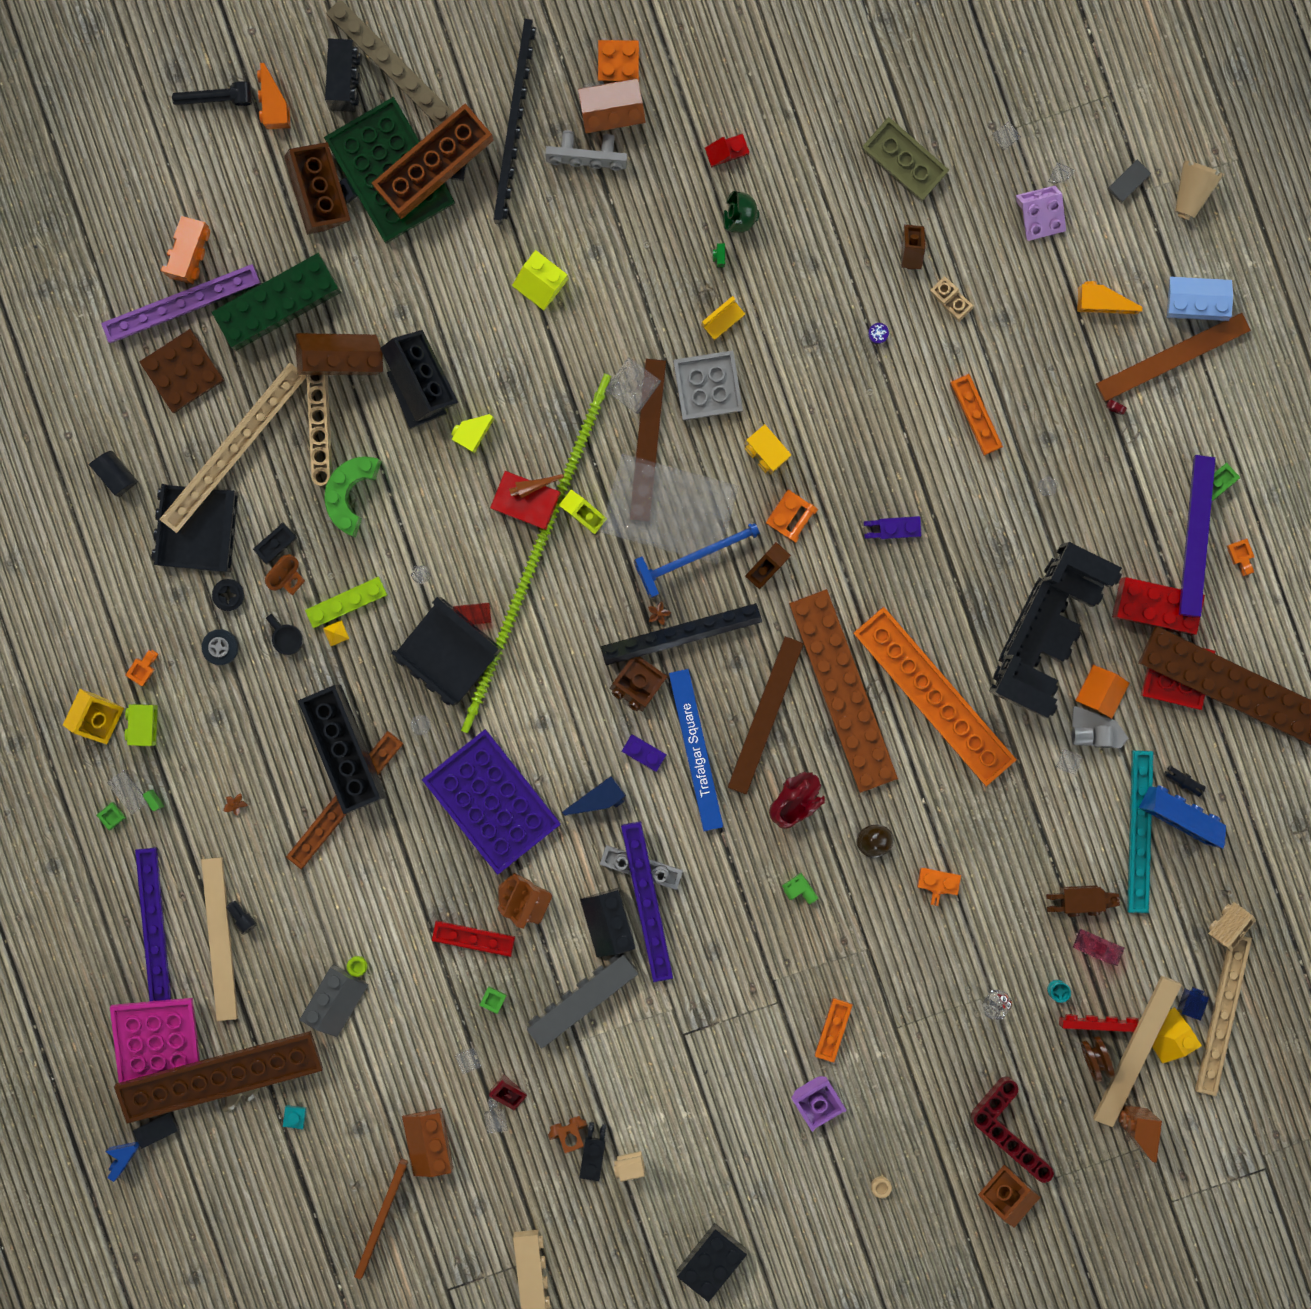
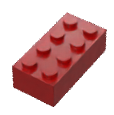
(1152, 606)

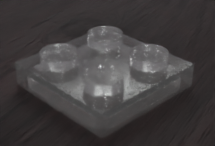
(633, 385)

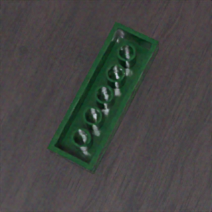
(276, 302)

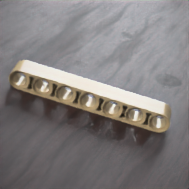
(316, 427)

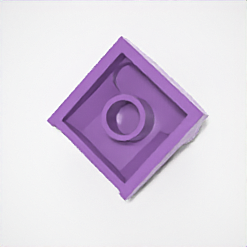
(817, 1102)

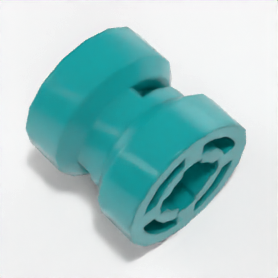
(1062, 992)

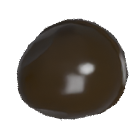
(874, 840)

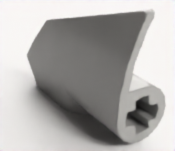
(1096, 730)

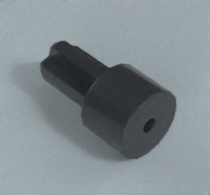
(244, 921)

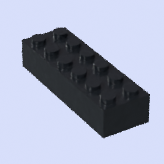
(342, 748)

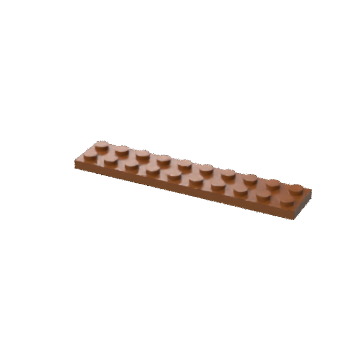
(843, 691)

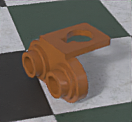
(283, 573)
(561, 1132)

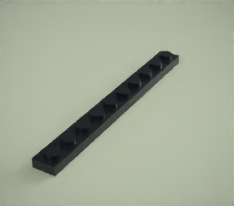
(513, 130)

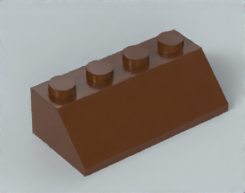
(316, 187)
(338, 354)

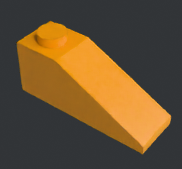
(1101, 299)

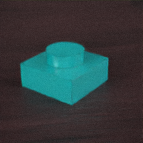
(294, 1117)

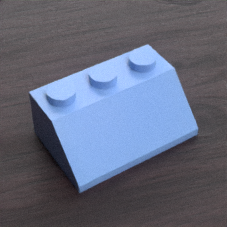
(1200, 298)

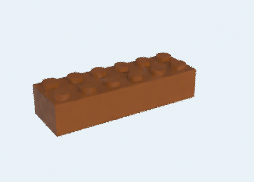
(433, 161)

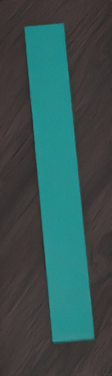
(1139, 833)

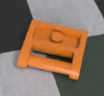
(786, 511)

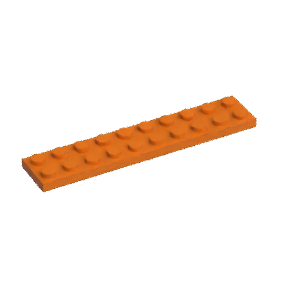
(934, 696)

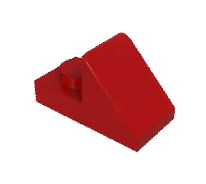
(726, 150)

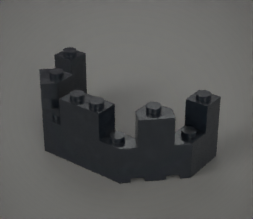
(1044, 631)

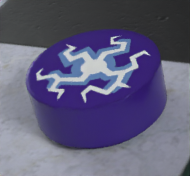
(878, 333)

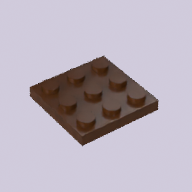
(181, 371)

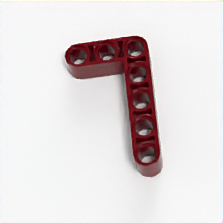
(1006, 1135)

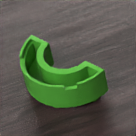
(339, 487)

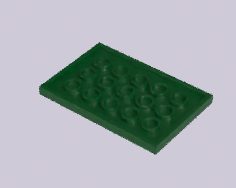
(371, 147)

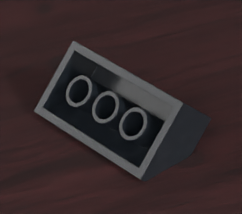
(418, 374)

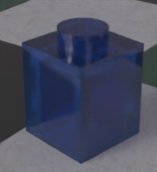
(1193, 1003)

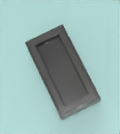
(1129, 181)

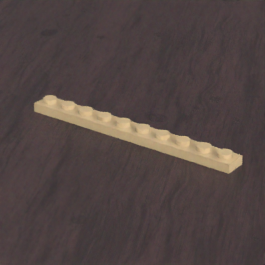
(232, 448)

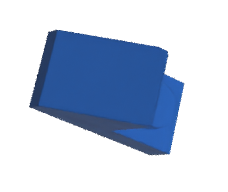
(123, 1154)

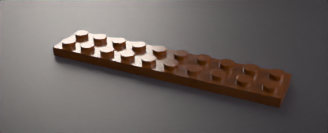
(1228, 683)
(218, 1077)

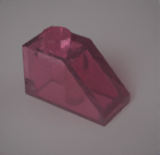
(1098, 947)

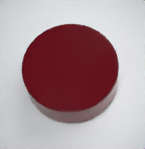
(1116, 407)

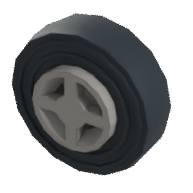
(212, 647)

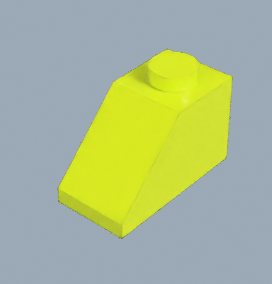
(471, 432)
(582, 511)

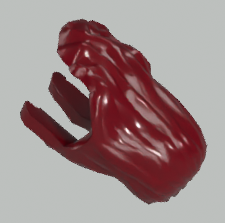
(796, 800)

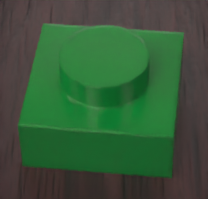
(718, 255)

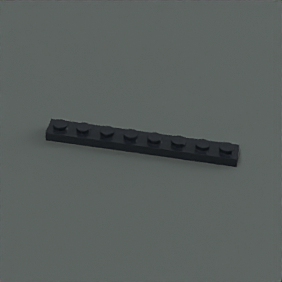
(681, 634)

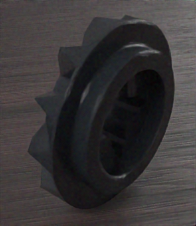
(221, 601)

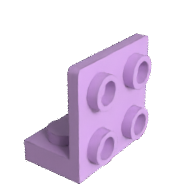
(1042, 212)

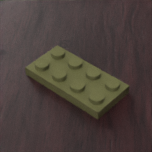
(905, 159)

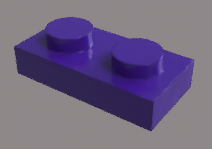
(644, 752)

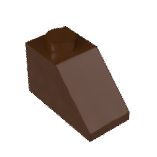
(913, 247)
(767, 565)

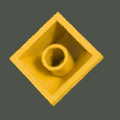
(1175, 1038)

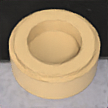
(881, 1187)

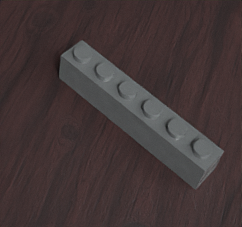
(582, 1000)

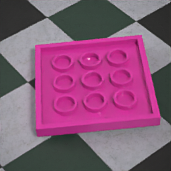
(153, 1036)

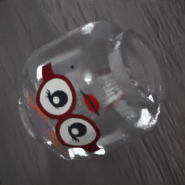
(997, 1004)

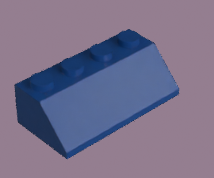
(1184, 817)

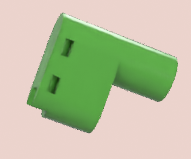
(797, 886)

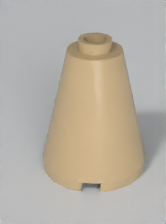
(1194, 189)

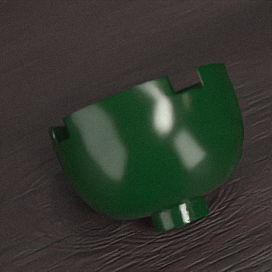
(741, 212)

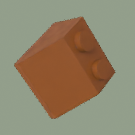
(1009, 1196)

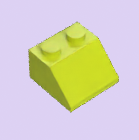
(540, 280)

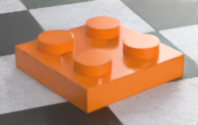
(618, 60)

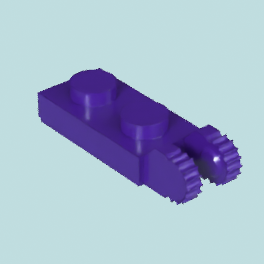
(895, 528)

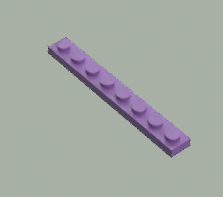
(181, 303)

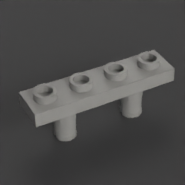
(592, 158)
(662, 873)

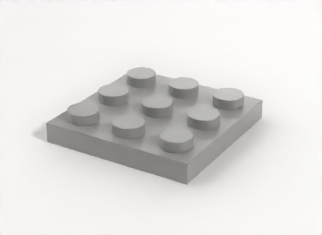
(708, 385)

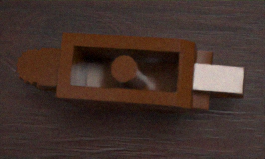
(1083, 900)

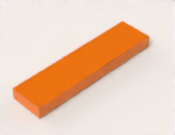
(976, 414)

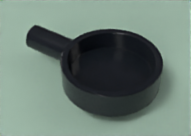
(286, 638)

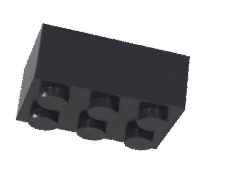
(342, 75)
(711, 1262)

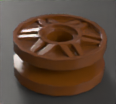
(1097, 1059)

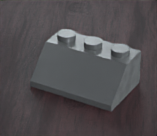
(333, 1001)

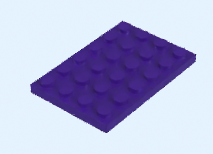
(491, 801)

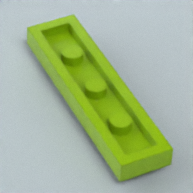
(346, 602)

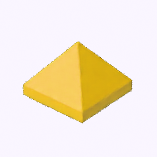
(336, 633)

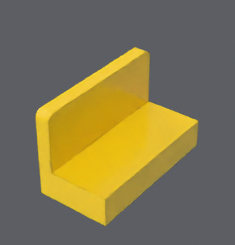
(722, 318)

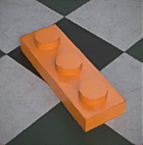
(833, 1030)

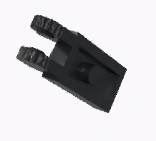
(593, 1154)

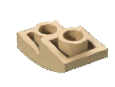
(951, 299)

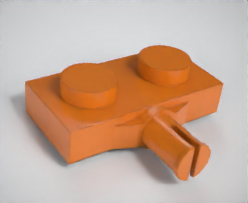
(938, 883)

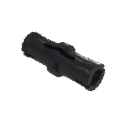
(1184, 781)

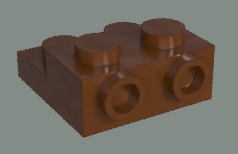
(637, 683)

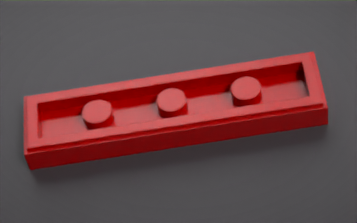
(473, 938)

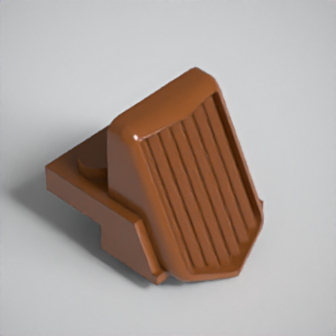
(522, 900)

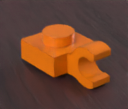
(1241, 553)
(141, 670)

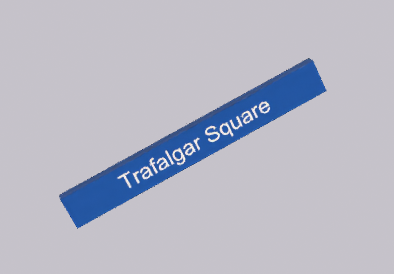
(696, 750)

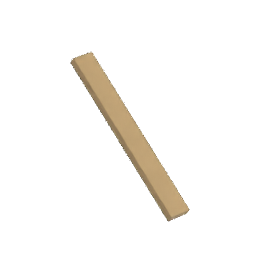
(219, 939)
(1222, 1018)
(1137, 1051)

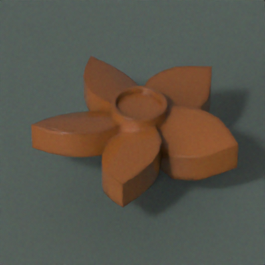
(658, 613)
(234, 804)

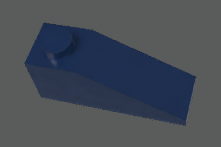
(601, 797)

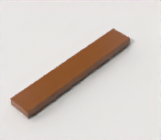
(381, 1219)

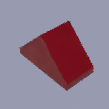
(507, 1093)

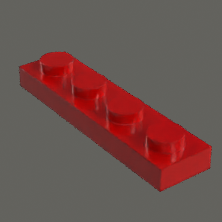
(1092, 1022)

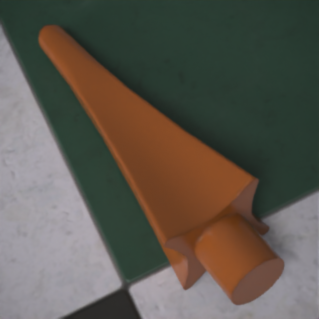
(526, 487)

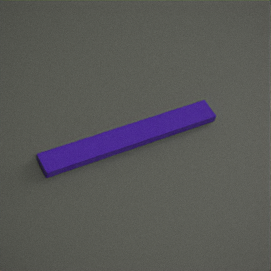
(1197, 536)
(647, 901)
(153, 924)

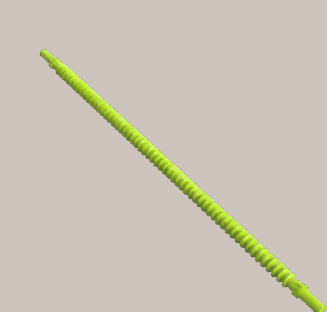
(542, 537)

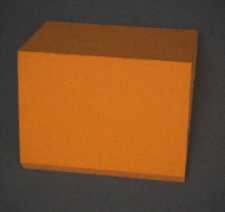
(1102, 691)

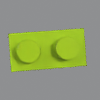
(141, 725)

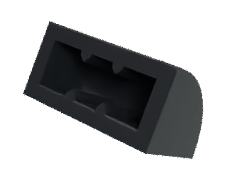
(113, 473)

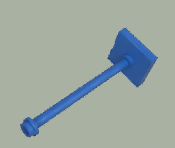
(649, 576)

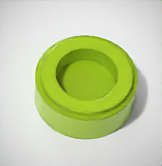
(357, 966)

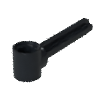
(238, 93)

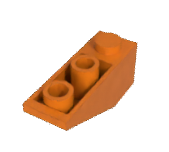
(275, 110)

